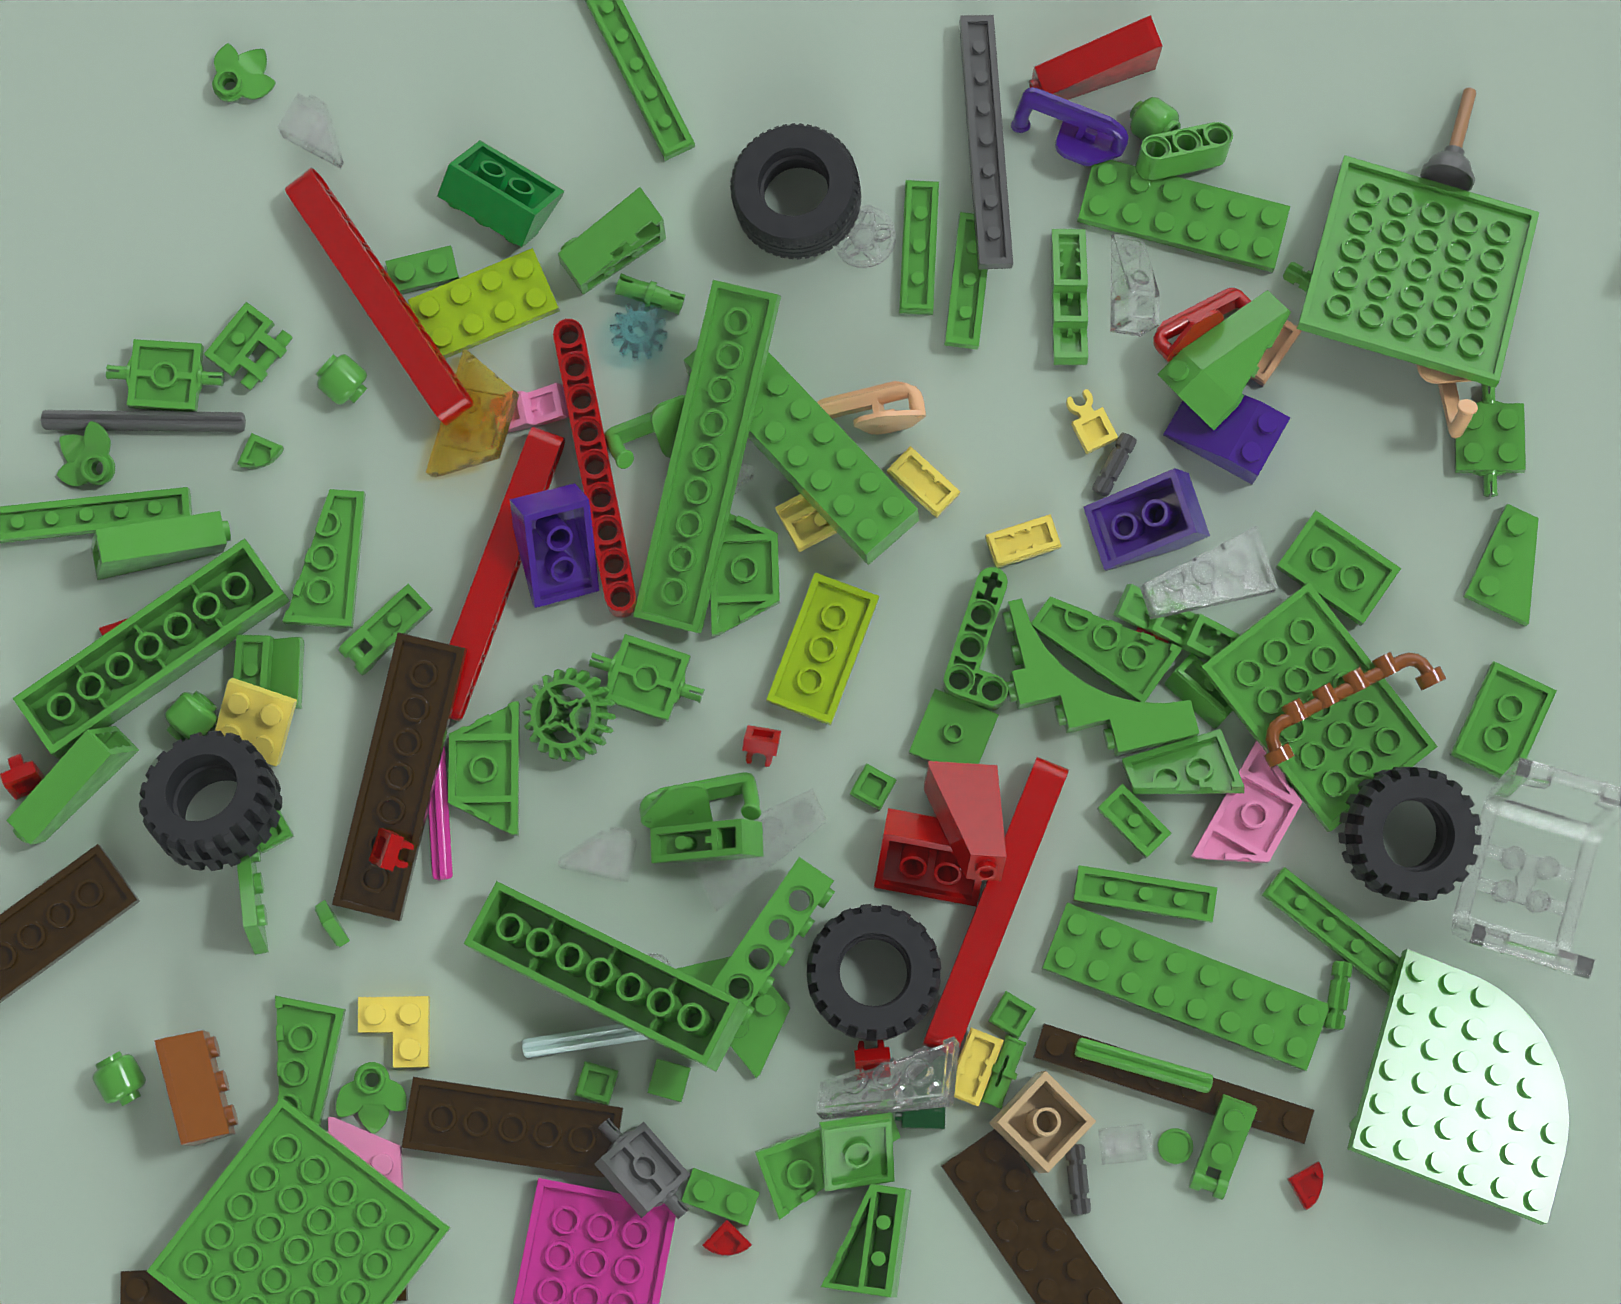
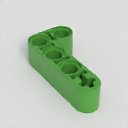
(980, 636)

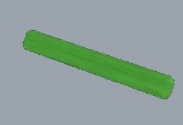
(1143, 1065)

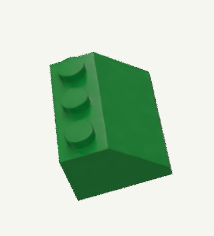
(499, 193)

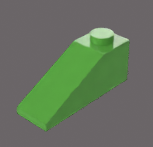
(707, 841)

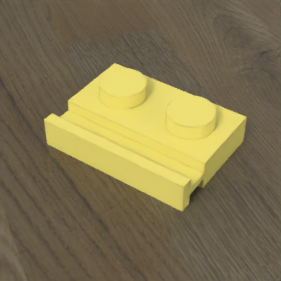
(803, 522)

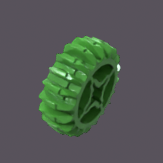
(552, 694)

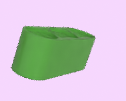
(1184, 151)

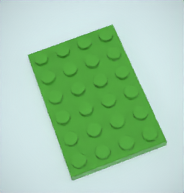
(1339, 747)

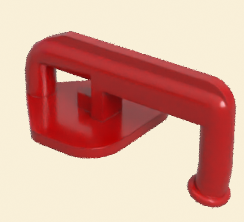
(1196, 321)

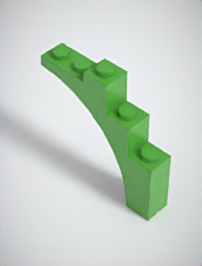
(1043, 679)

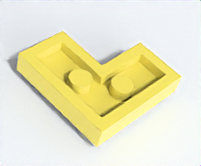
(408, 1021)

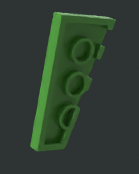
(330, 573)

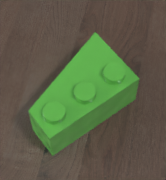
(874, 1245)

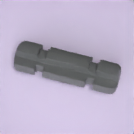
(1114, 464)
(1078, 1180)

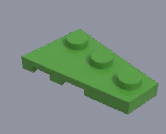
(1507, 566)
(1185, 767)
(253, 911)

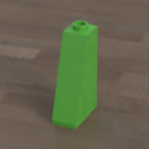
(157, 543)
(71, 783)

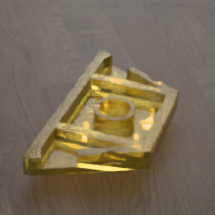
(481, 430)

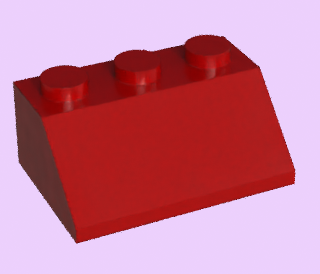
(920, 861)

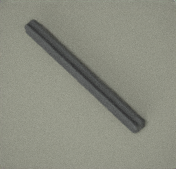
(144, 420)

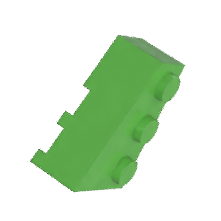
(613, 241)

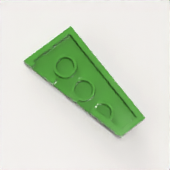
(1116, 653)
(306, 1052)
(795, 1168)

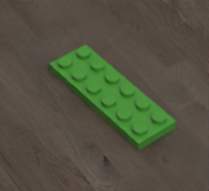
(1185, 215)

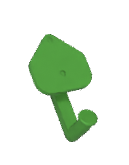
(662, 420)
(690, 801)

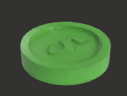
(1175, 1146)

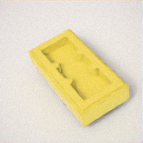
(923, 482)
(1023, 541)
(975, 1065)

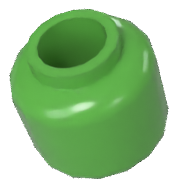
(1153, 118)
(341, 379)
(190, 715)
(119, 1078)

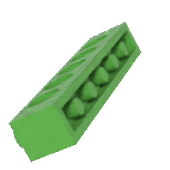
(800, 878)

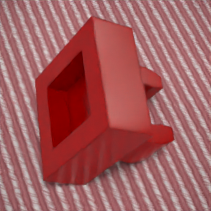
(761, 741)
(21, 777)
(387, 848)
(871, 1057)

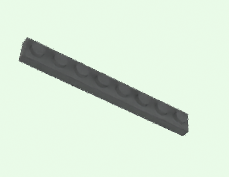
(986, 142)

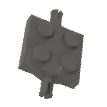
(642, 1169)

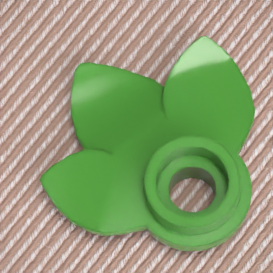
(243, 69)
(84, 454)
(371, 1102)

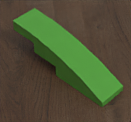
(1069, 296)
(1188, 630)

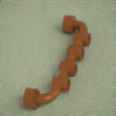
(1327, 696)

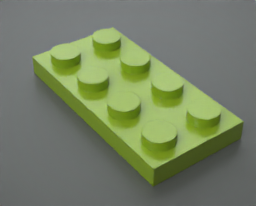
(485, 304)
(822, 648)

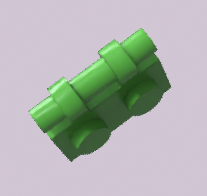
(240, 339)

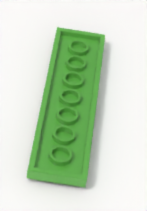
(1186, 986)

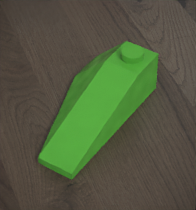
(1219, 363)

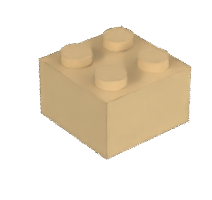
(1042, 1122)

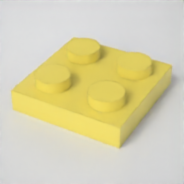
(258, 717)

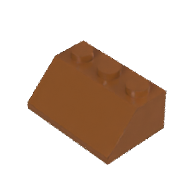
(196, 1087)

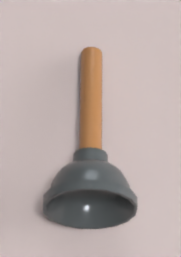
(1451, 165)

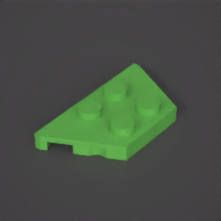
(745, 575)
(486, 768)
(758, 1035)

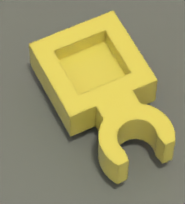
(1092, 427)

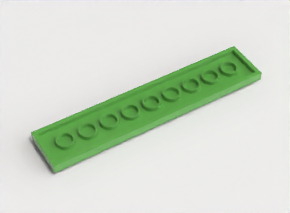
(707, 456)

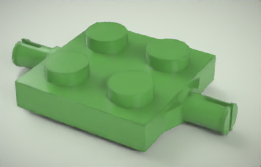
(165, 375)
(1492, 441)
(647, 677)

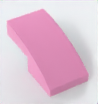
(539, 407)

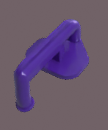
(1084, 134)

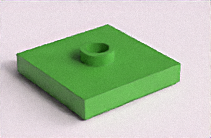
(953, 730)
(857, 1151)

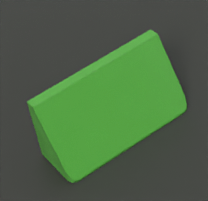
(288, 668)
(1191, 684)

